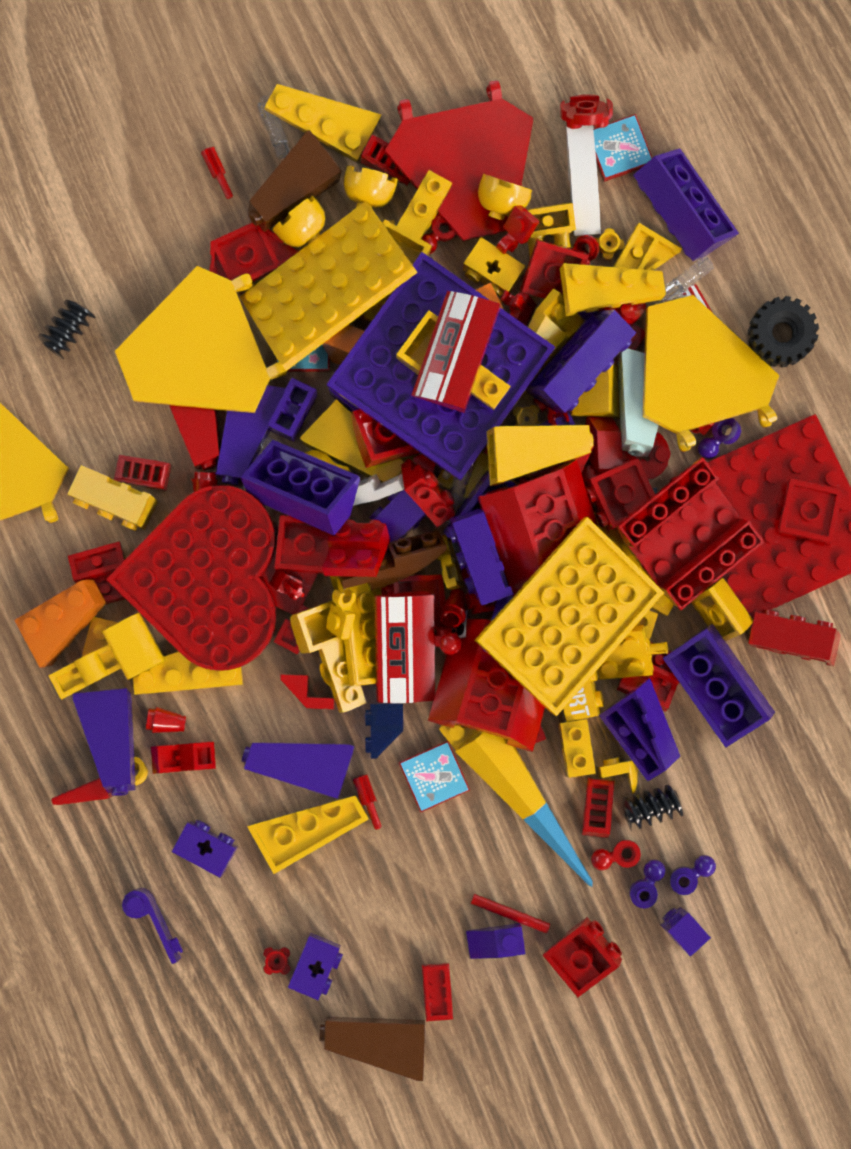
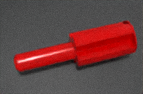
(216, 169)
(367, 798)

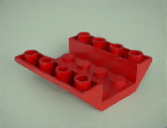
(535, 519)
(688, 535)
(484, 695)

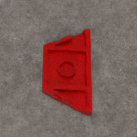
(248, 252)

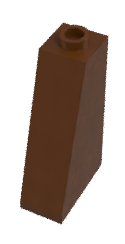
(301, 174)
(380, 1042)

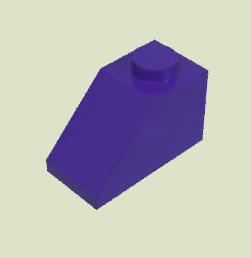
(496, 941)

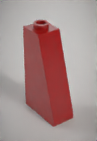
(200, 434)

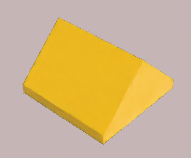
(602, 398)
(723, 609)

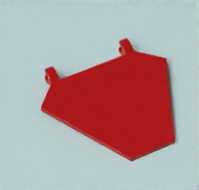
(461, 148)

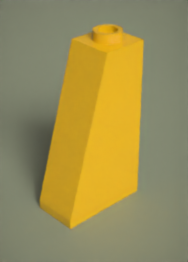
(336, 437)
(528, 449)

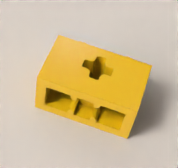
(487, 256)
(576, 748)

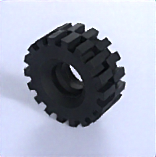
(785, 312)

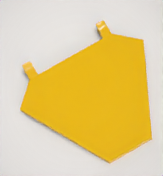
(198, 349)
(700, 371)
(27, 471)

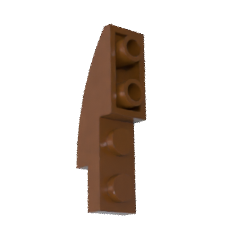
(402, 560)

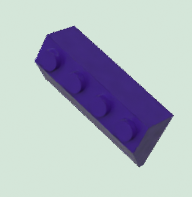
(685, 204)
(581, 361)
(302, 486)
(719, 685)

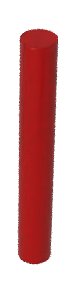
(510, 913)

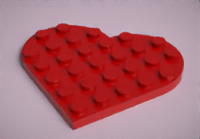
(203, 580)

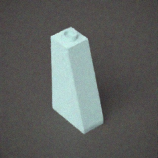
(636, 431)

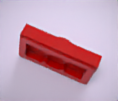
(437, 992)

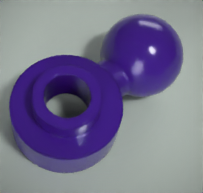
(709, 447)
(703, 866)
(654, 871)

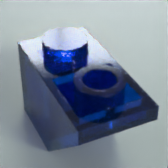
(386, 726)

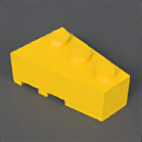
(112, 498)

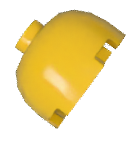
(369, 187)
(501, 196)
(302, 224)

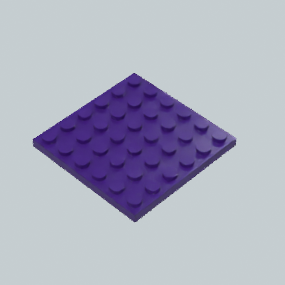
(383, 385)

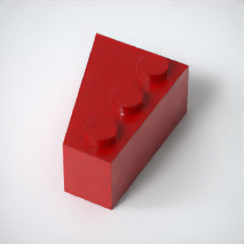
(795, 637)

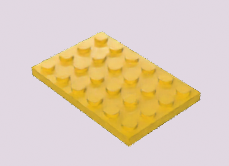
(327, 285)
(569, 616)

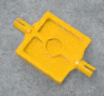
(632, 656)

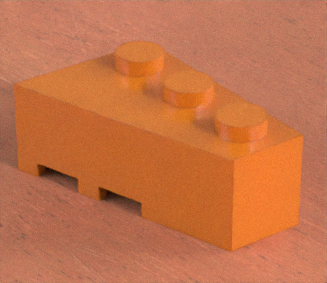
(59, 620)

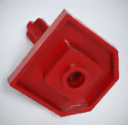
(288, 587)

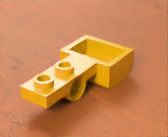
(419, 216)
(487, 386)
(312, 635)
(128, 648)

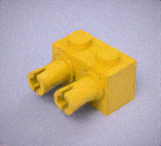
(554, 220)

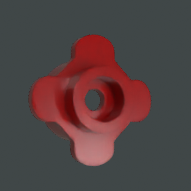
(272, 967)

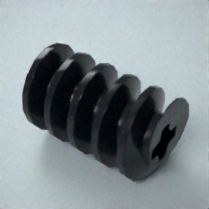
(65, 327)
(651, 806)

